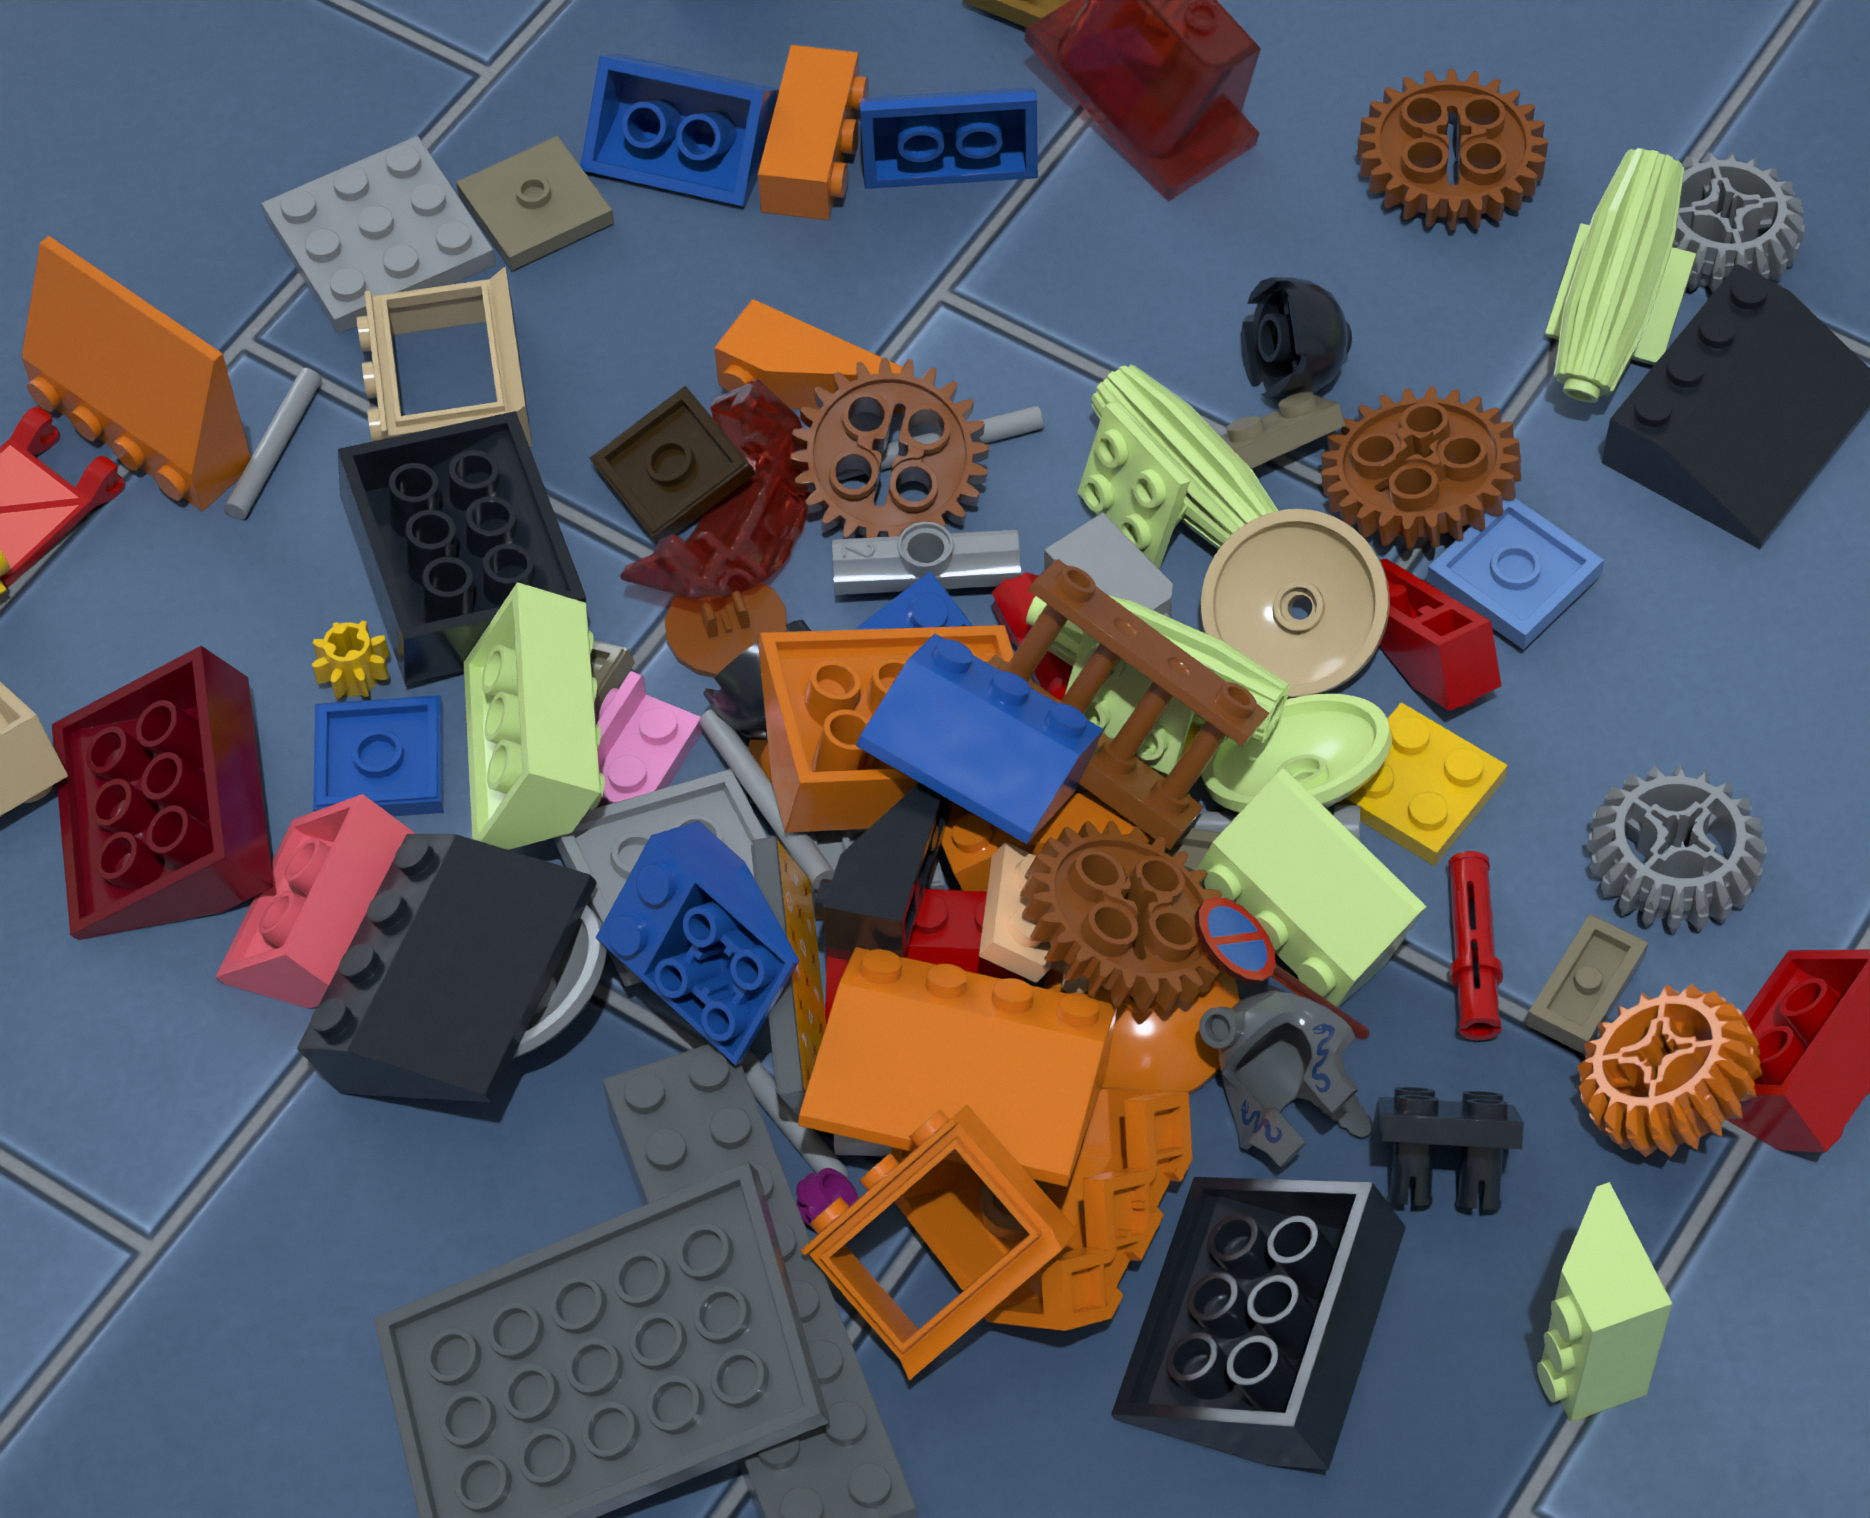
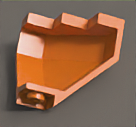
(1122, 1170)

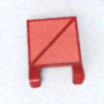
(38, 502)

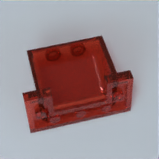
(1157, 80)

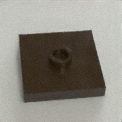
(672, 465)

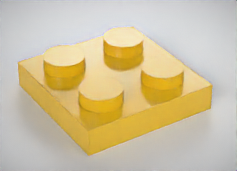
(1427, 786)

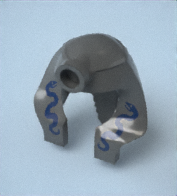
(1280, 1051)

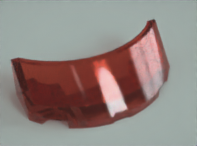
(751, 528)

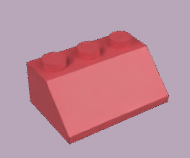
(318, 899)

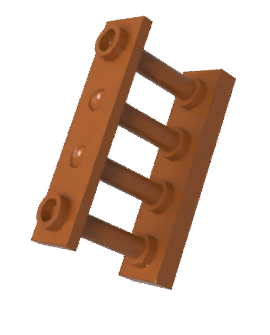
(1114, 772)

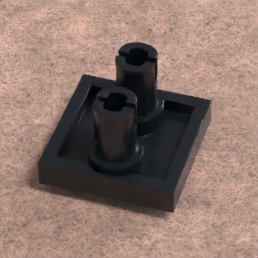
(1478, 1124)

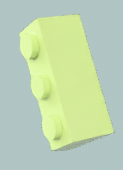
(1311, 888)
(1604, 1315)

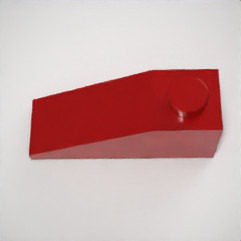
(1438, 642)

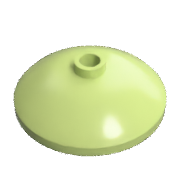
(1320, 739)

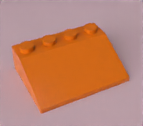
(132, 379)
(818, 702)
(941, 1037)

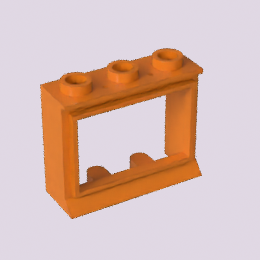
(885, 1183)

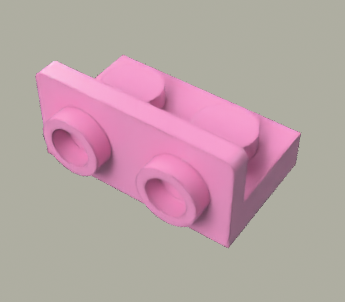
(641, 741)

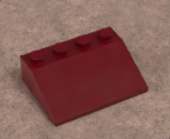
(162, 799)

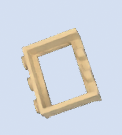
(435, 309)

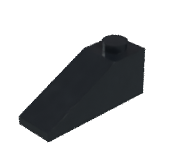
(884, 876)

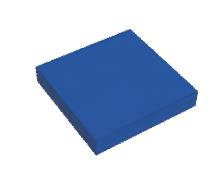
(382, 751)

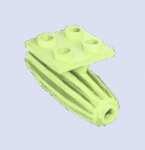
(1622, 279)
(1164, 465)
(1128, 685)

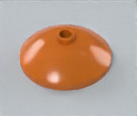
(1158, 1045)

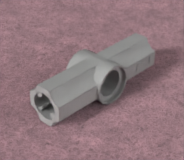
(897, 561)

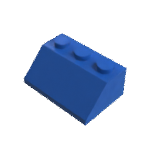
(677, 128)
(949, 137)
(981, 737)

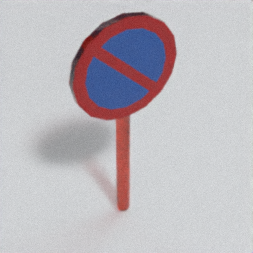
(1246, 953)

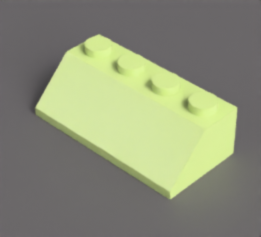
(532, 721)

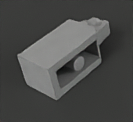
(1113, 564)

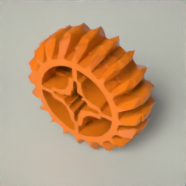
(1669, 1070)

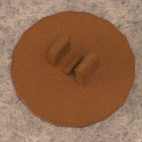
(714, 632)

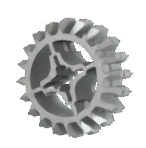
(1736, 217)
(1682, 880)

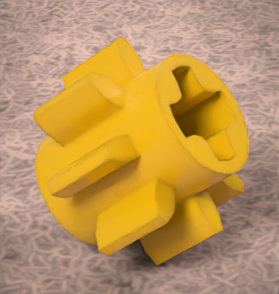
(350, 659)

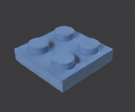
(1516, 571)

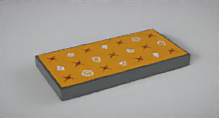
(799, 1013)

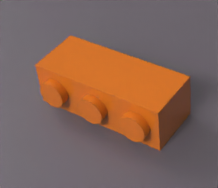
(811, 133)

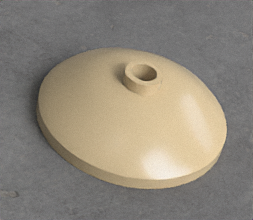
(1291, 558)

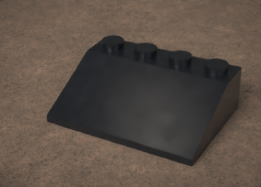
(1741, 409)
(449, 532)
(445, 971)
(1263, 1317)

